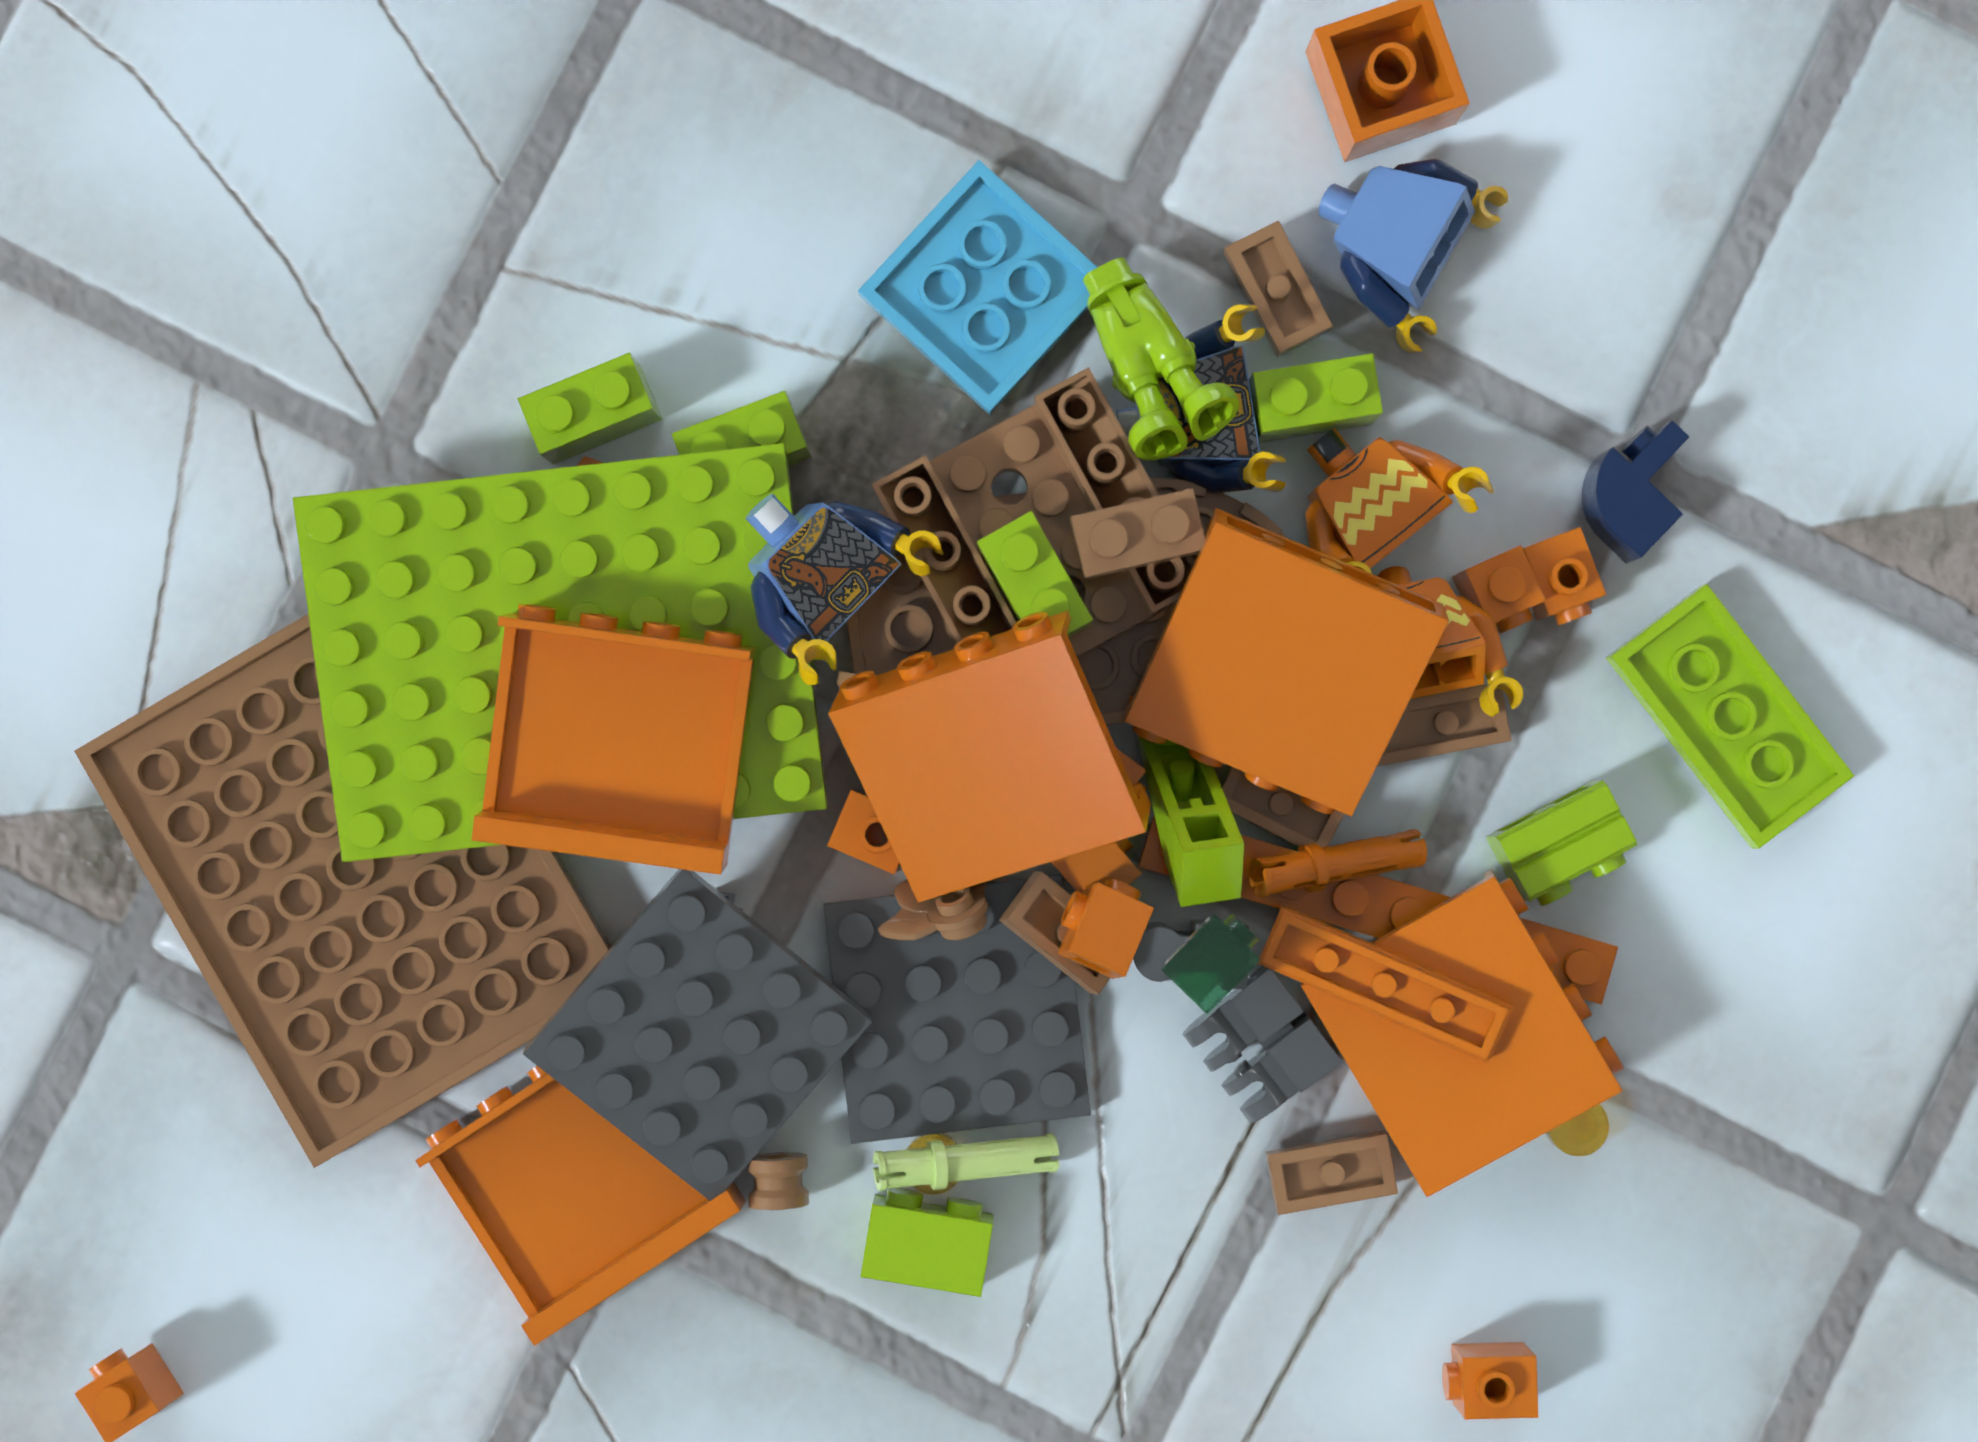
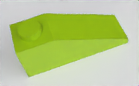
(1193, 825)

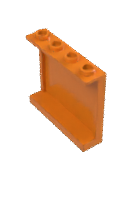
(1285, 665)
(616, 740)
(988, 757)
(1448, 1107)
(566, 1200)

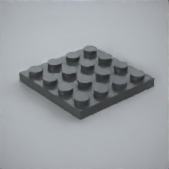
(957, 1026)
(698, 1034)

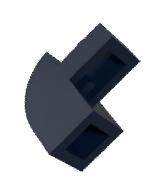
(1622, 502)

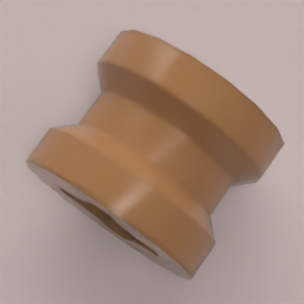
(778, 1181)

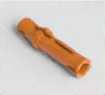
(1316, 865)

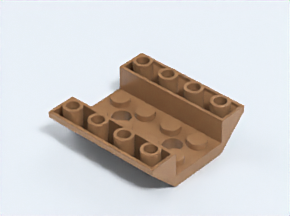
(1072, 465)

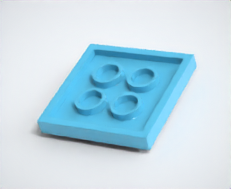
(982, 287)

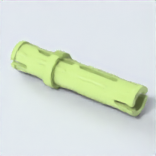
(967, 1161)

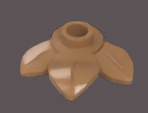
(953, 914)

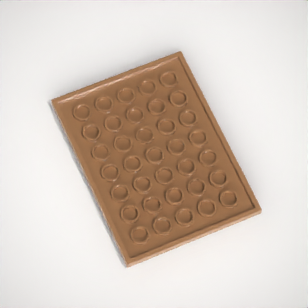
(340, 977)

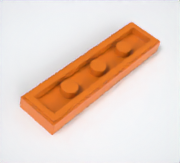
(1385, 984)

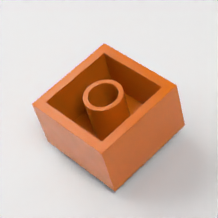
(1386, 76)

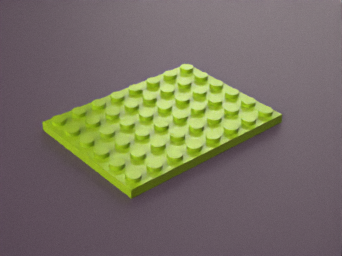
(411, 600)

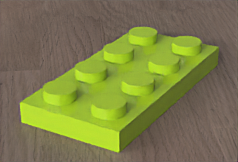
(1730, 716)

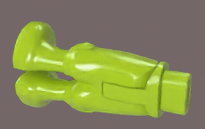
(1148, 346)

